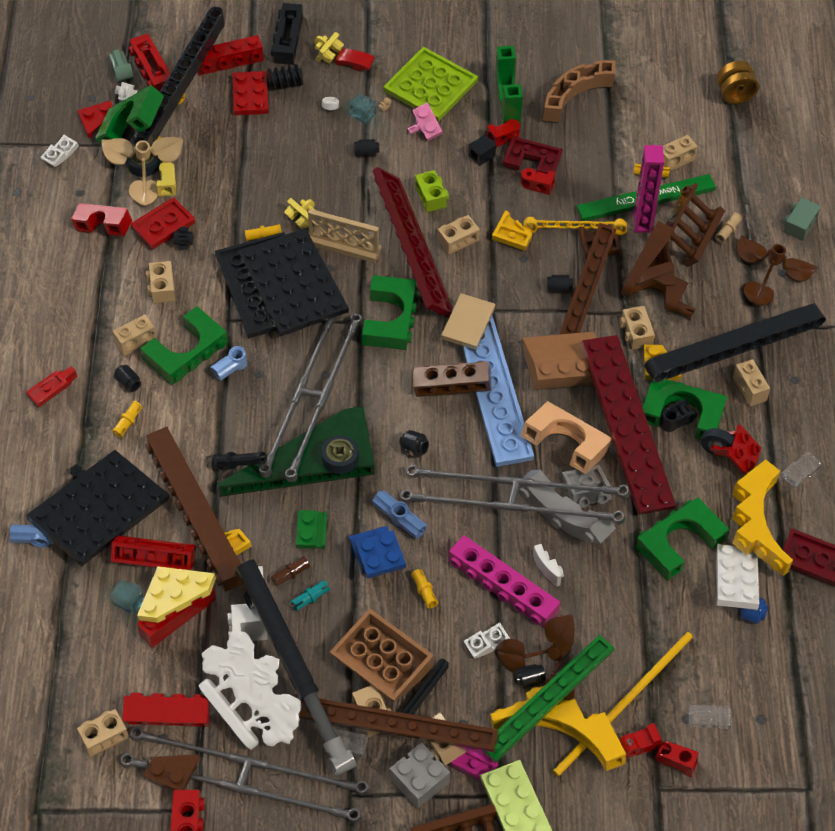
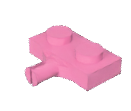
(425, 122)

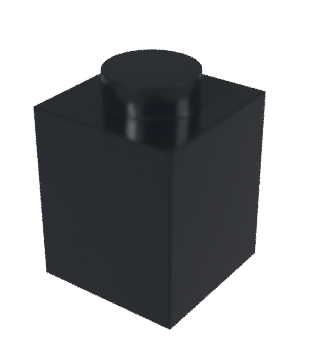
(482, 150)

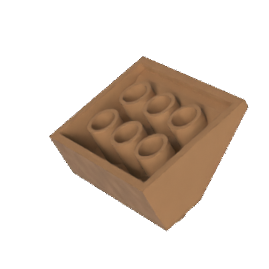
(557, 360)
(383, 655)

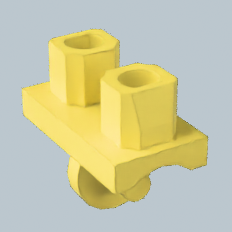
(325, 47)
(295, 209)

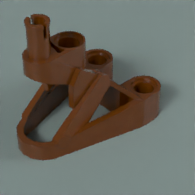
(660, 277)

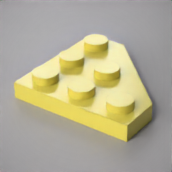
(173, 591)

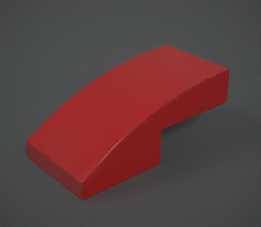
(358, 59)

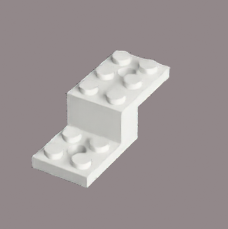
(246, 620)

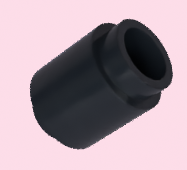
(366, 147)
(559, 283)
(127, 378)
(529, 676)

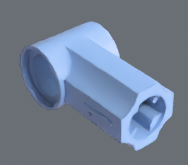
(230, 363)

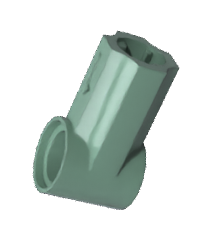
(121, 68)

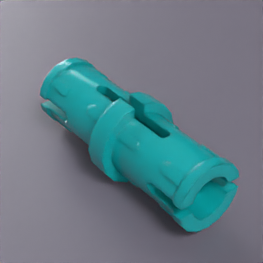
(310, 595)

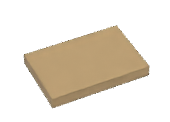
(468, 321)

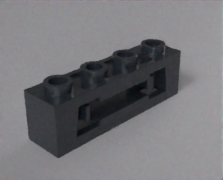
(281, 51)

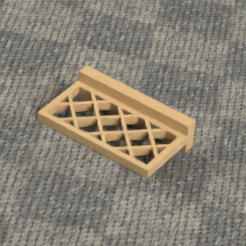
(346, 244)

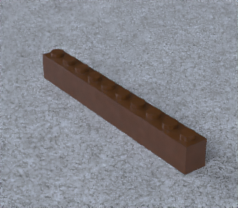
(195, 507)

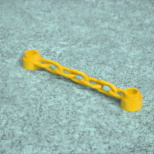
(532, 225)

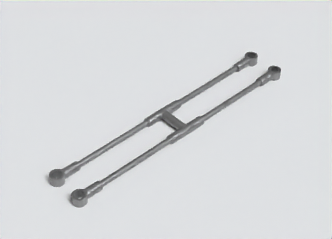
(356, 321)
(511, 505)
(247, 763)

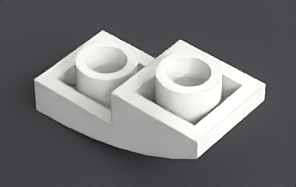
(60, 152)
(547, 567)
(486, 642)

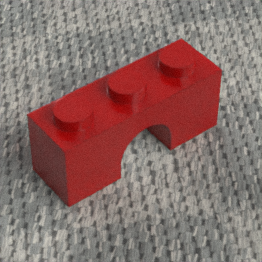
(115, 219)

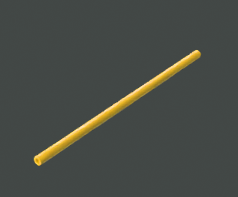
(571, 757)

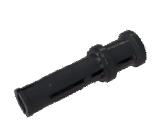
(232, 460)

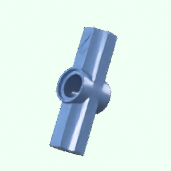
(407, 521)
(29, 534)

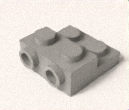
(594, 477)

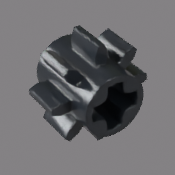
(183, 238)

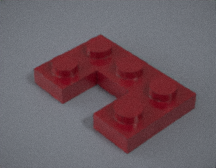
(521, 148)

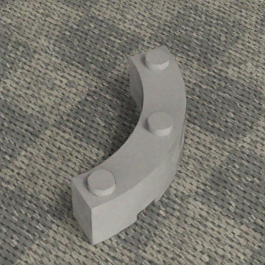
(584, 528)

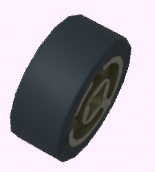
(135, 165)
(342, 462)

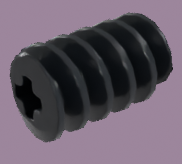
(284, 76)

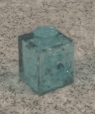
(362, 108)
(127, 596)

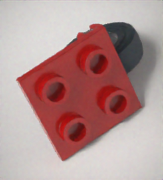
(735, 445)

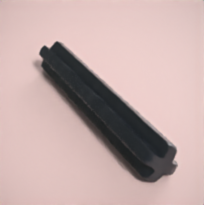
(426, 687)

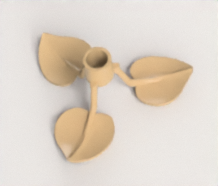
(119, 149)

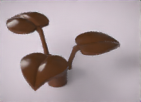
(752, 251)
(557, 631)

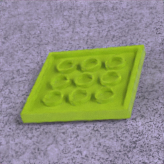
(430, 80)

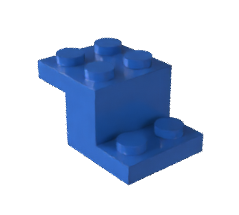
(377, 552)

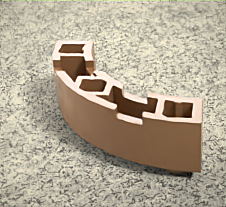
(574, 82)

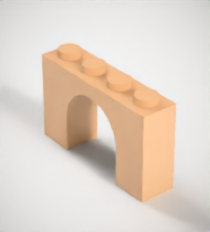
(552, 420)

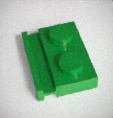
(311, 529)

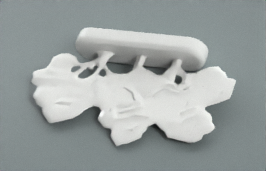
(251, 684)

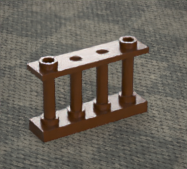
(706, 228)
(462, 821)

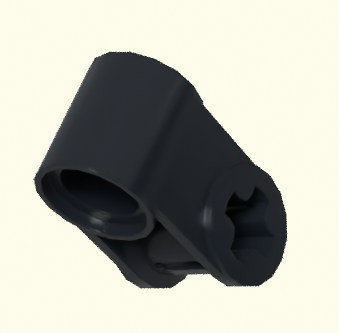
(679, 415)

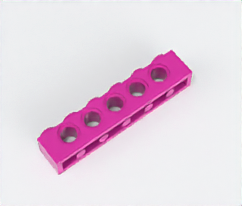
(648, 188)
(499, 571)

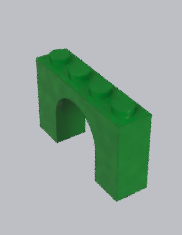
(508, 92)
(136, 110)
(393, 333)
(174, 365)
(665, 392)
(693, 517)

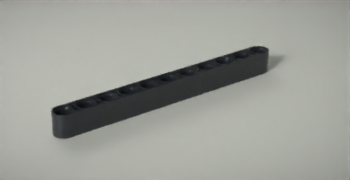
(184, 73)
(734, 342)

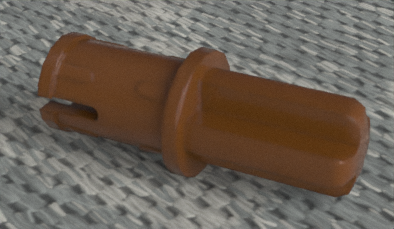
(290, 571)

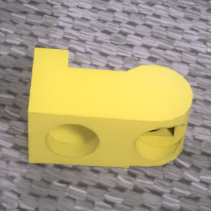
(167, 184)

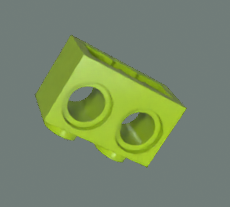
(431, 191)

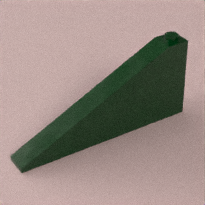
(347, 423)

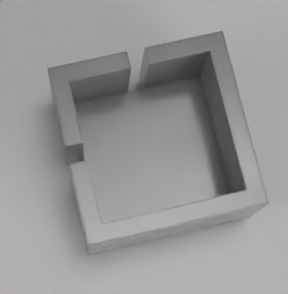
(419, 775)

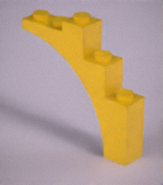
(749, 514)
(567, 717)

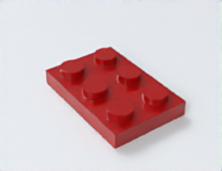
(250, 93)
(162, 222)

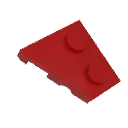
(93, 116)

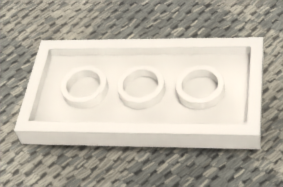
(737, 578)

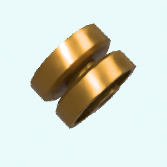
(737, 82)

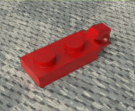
(51, 386)

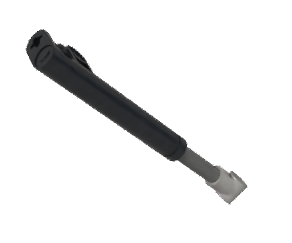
(259, 597)

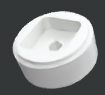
(330, 103)

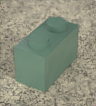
(801, 219)

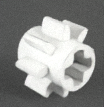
(125, 91)

